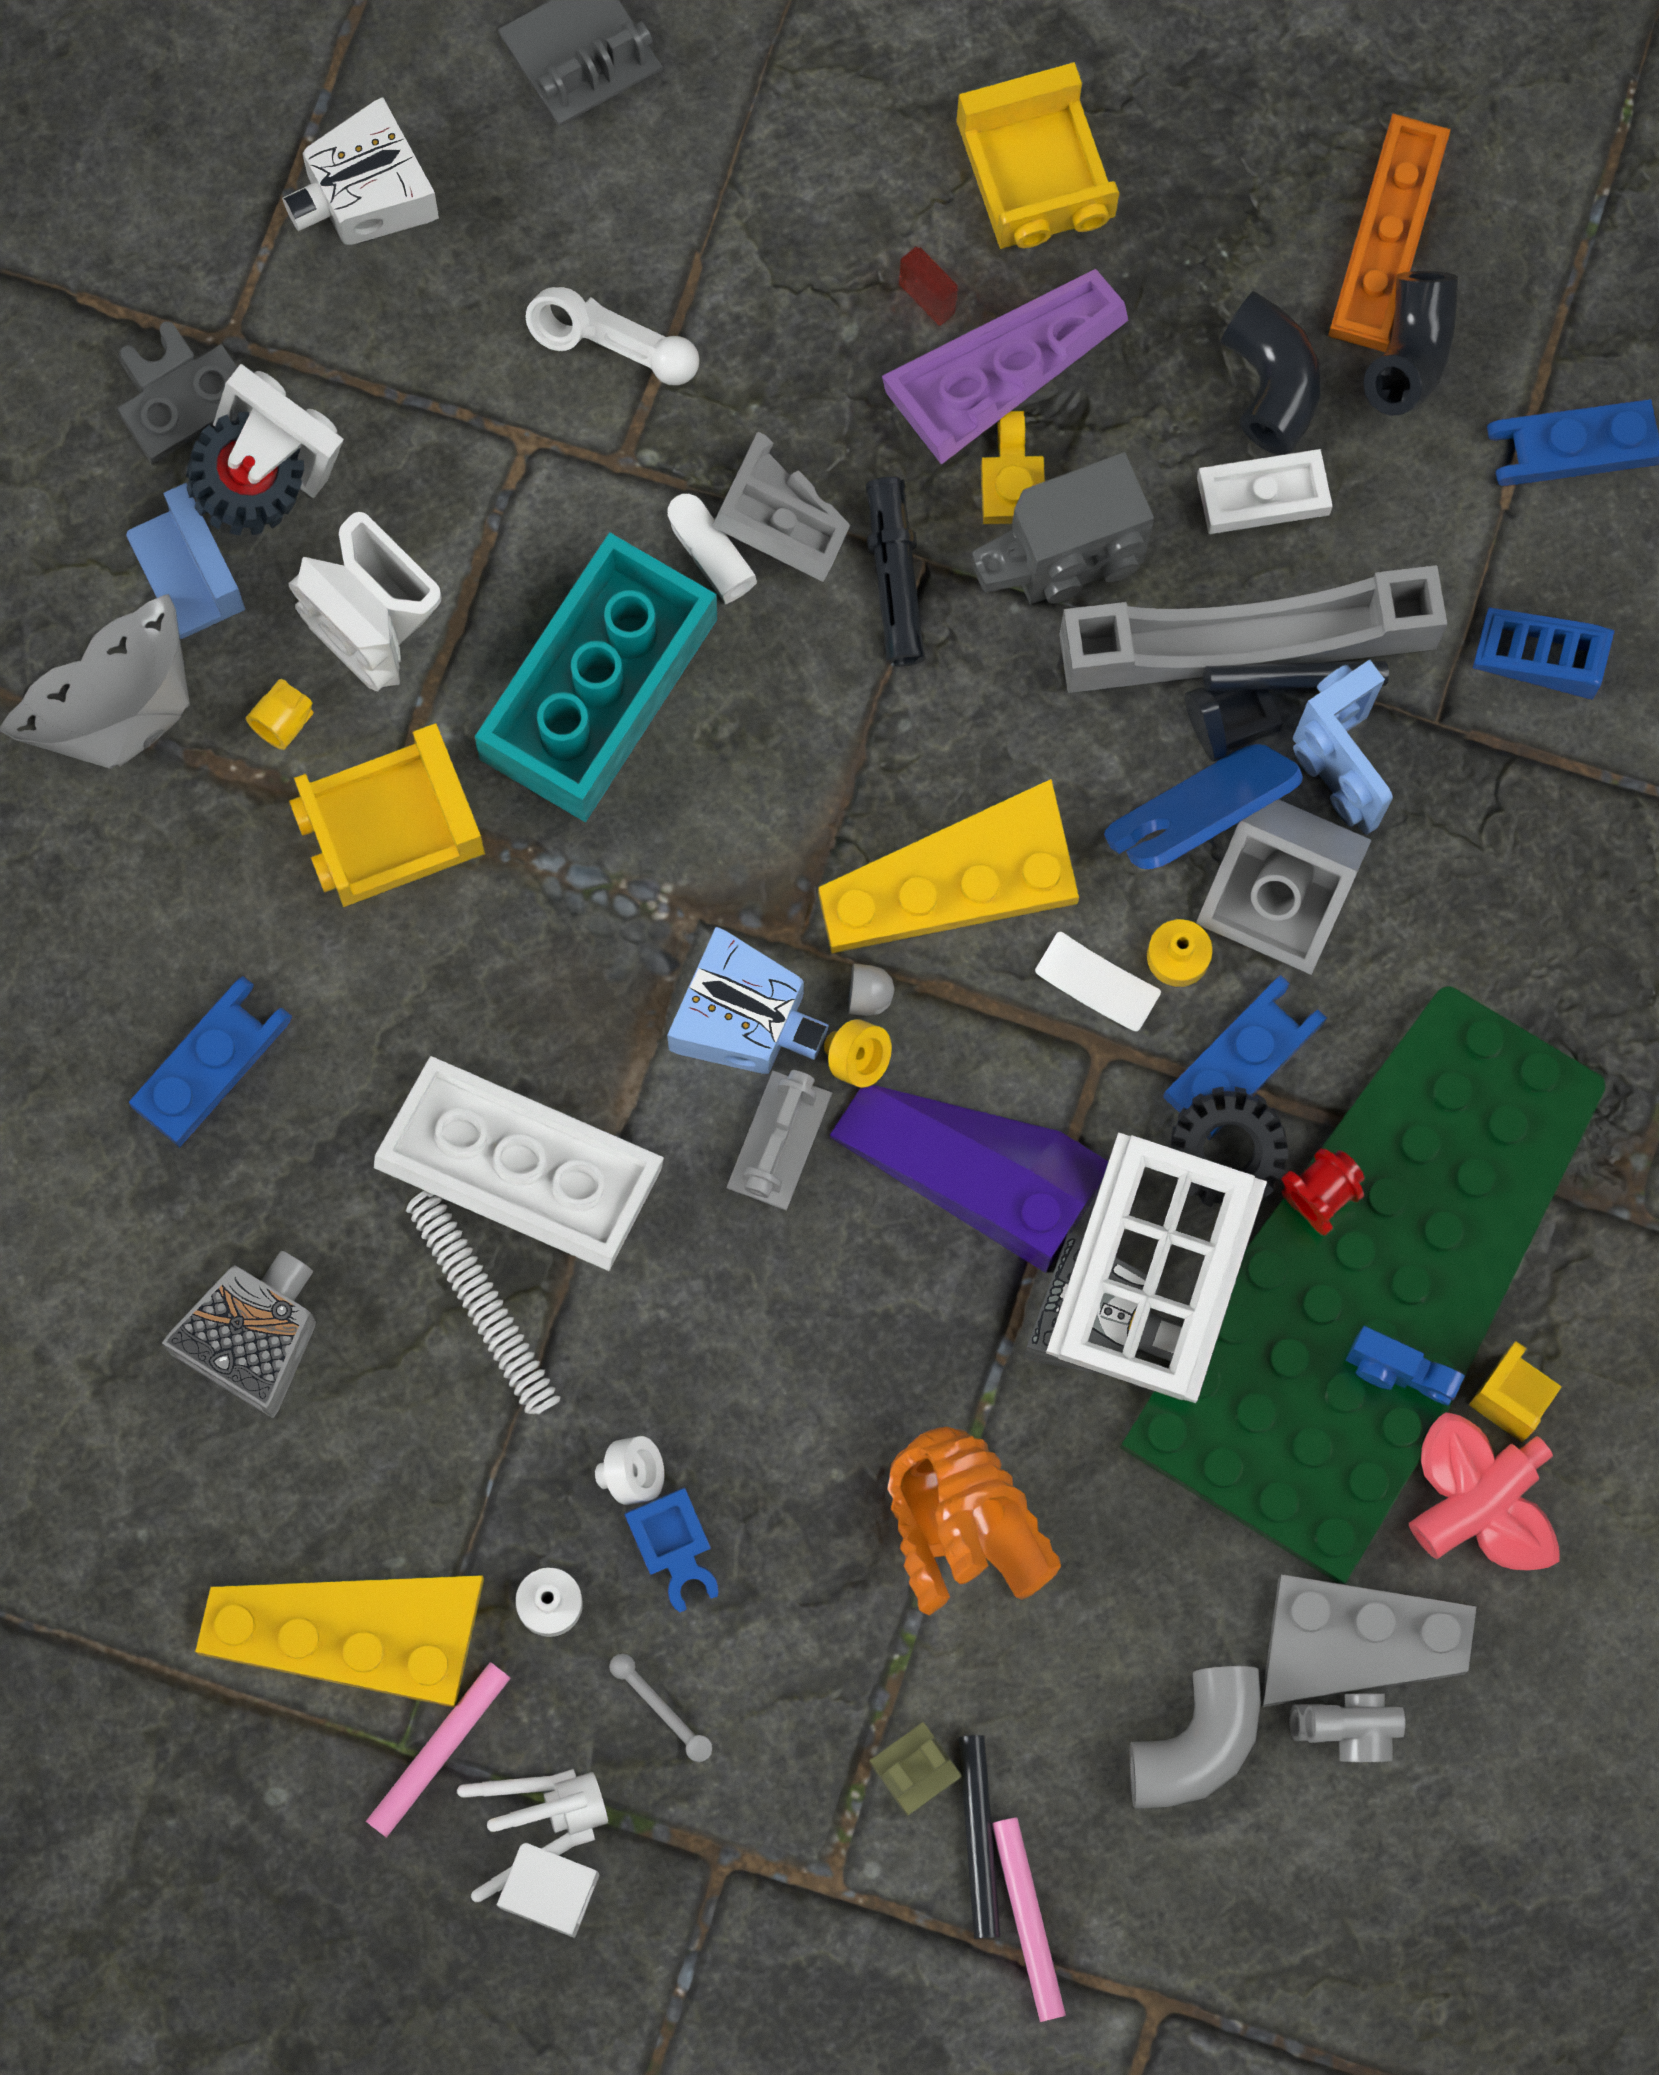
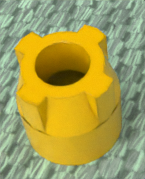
(280, 714)

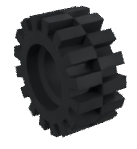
(1240, 1110)

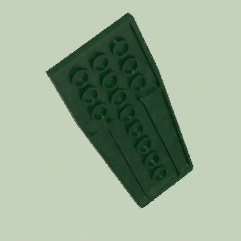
(1458, 1168)

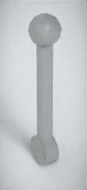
(697, 1747)

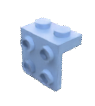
(1328, 749)

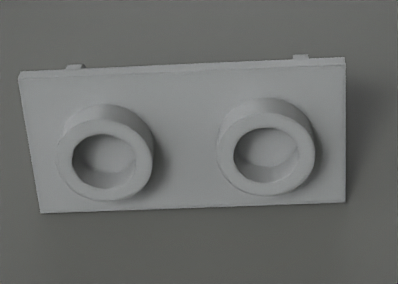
(780, 1139)

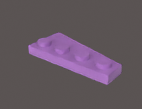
(994, 368)

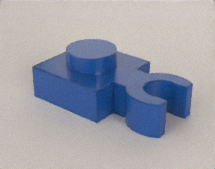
(1389, 1362)
(670, 1538)

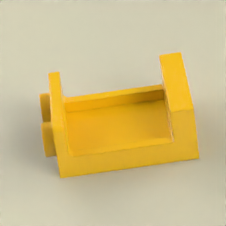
(1035, 157)
(388, 820)

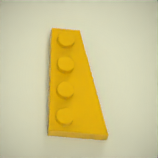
(968, 874)
(361, 1634)

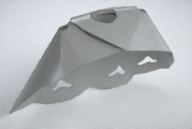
(113, 700)

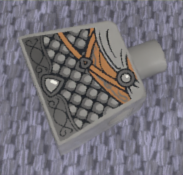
(248, 1332)

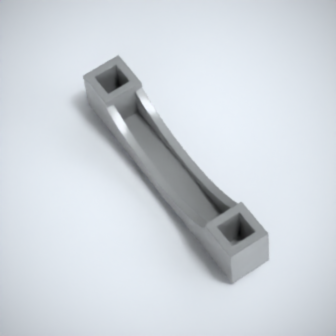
(1150, 645)

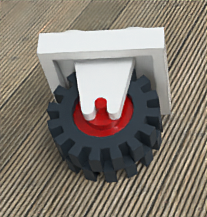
(259, 455)

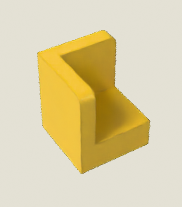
(1515, 1394)

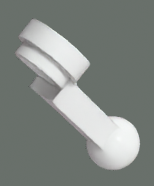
(670, 358)

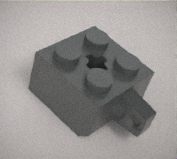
(1070, 534)

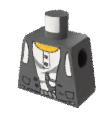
(1112, 1318)

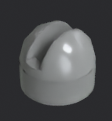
(869, 990)

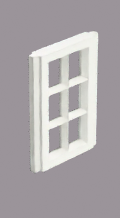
(1213, 1286)

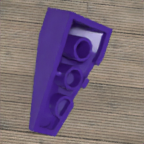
(988, 1170)

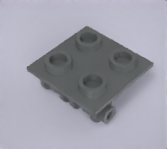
(580, 53)

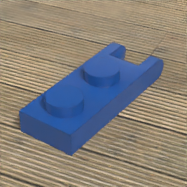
(1579, 442)
(1246, 1051)
(207, 1065)

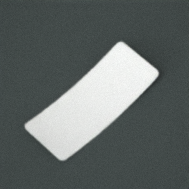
(1097, 982)

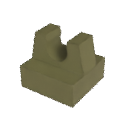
(915, 1769)

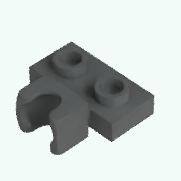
(175, 394)

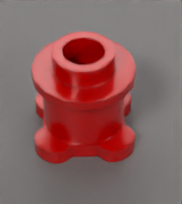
(1324, 1188)

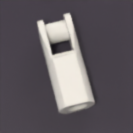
(710, 548)

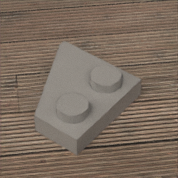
(781, 514)

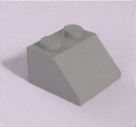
(1283, 883)

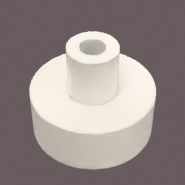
(632, 1470)
(550, 1618)

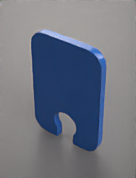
(1204, 805)

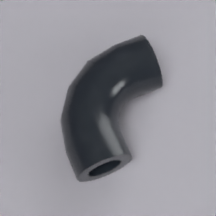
(1417, 343)
(1286, 373)

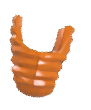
(965, 1508)

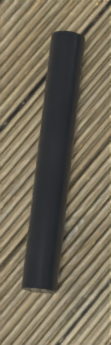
(1277, 675)
(979, 1837)

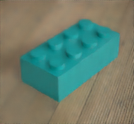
(597, 677)

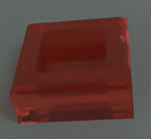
(928, 285)

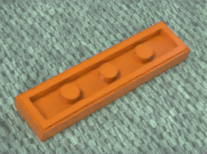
(1389, 231)

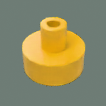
(1176, 965)
(858, 1052)

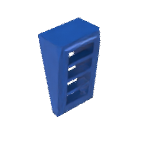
(1559, 677)

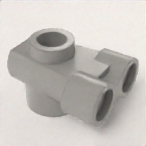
(1361, 1727)

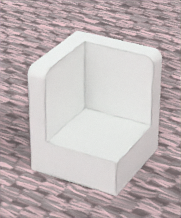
(548, 1889)

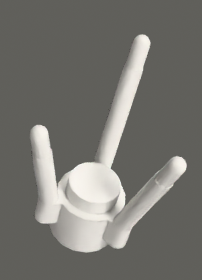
(572, 1806)

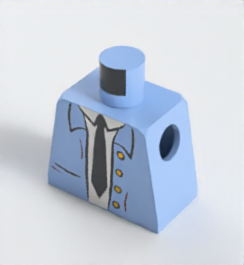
(743, 1010)

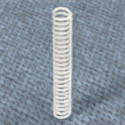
(519, 1385)

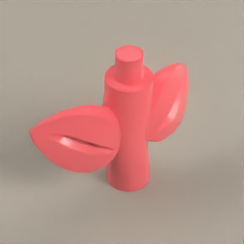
(1484, 1497)

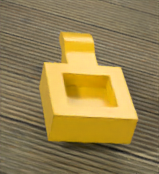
(1010, 473)

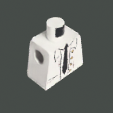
(363, 180)

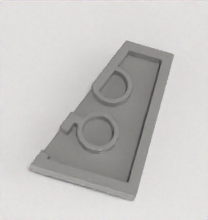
(1358, 1639)

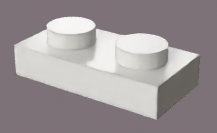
(1264, 491)

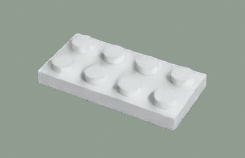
(519, 1163)

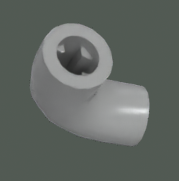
(1208, 1750)

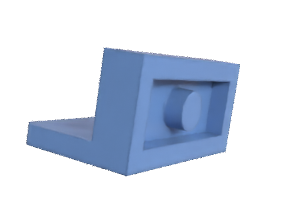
(186, 564)

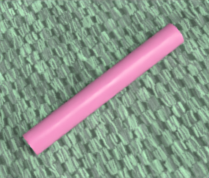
(438, 1749)
(1028, 1919)

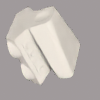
(367, 603)

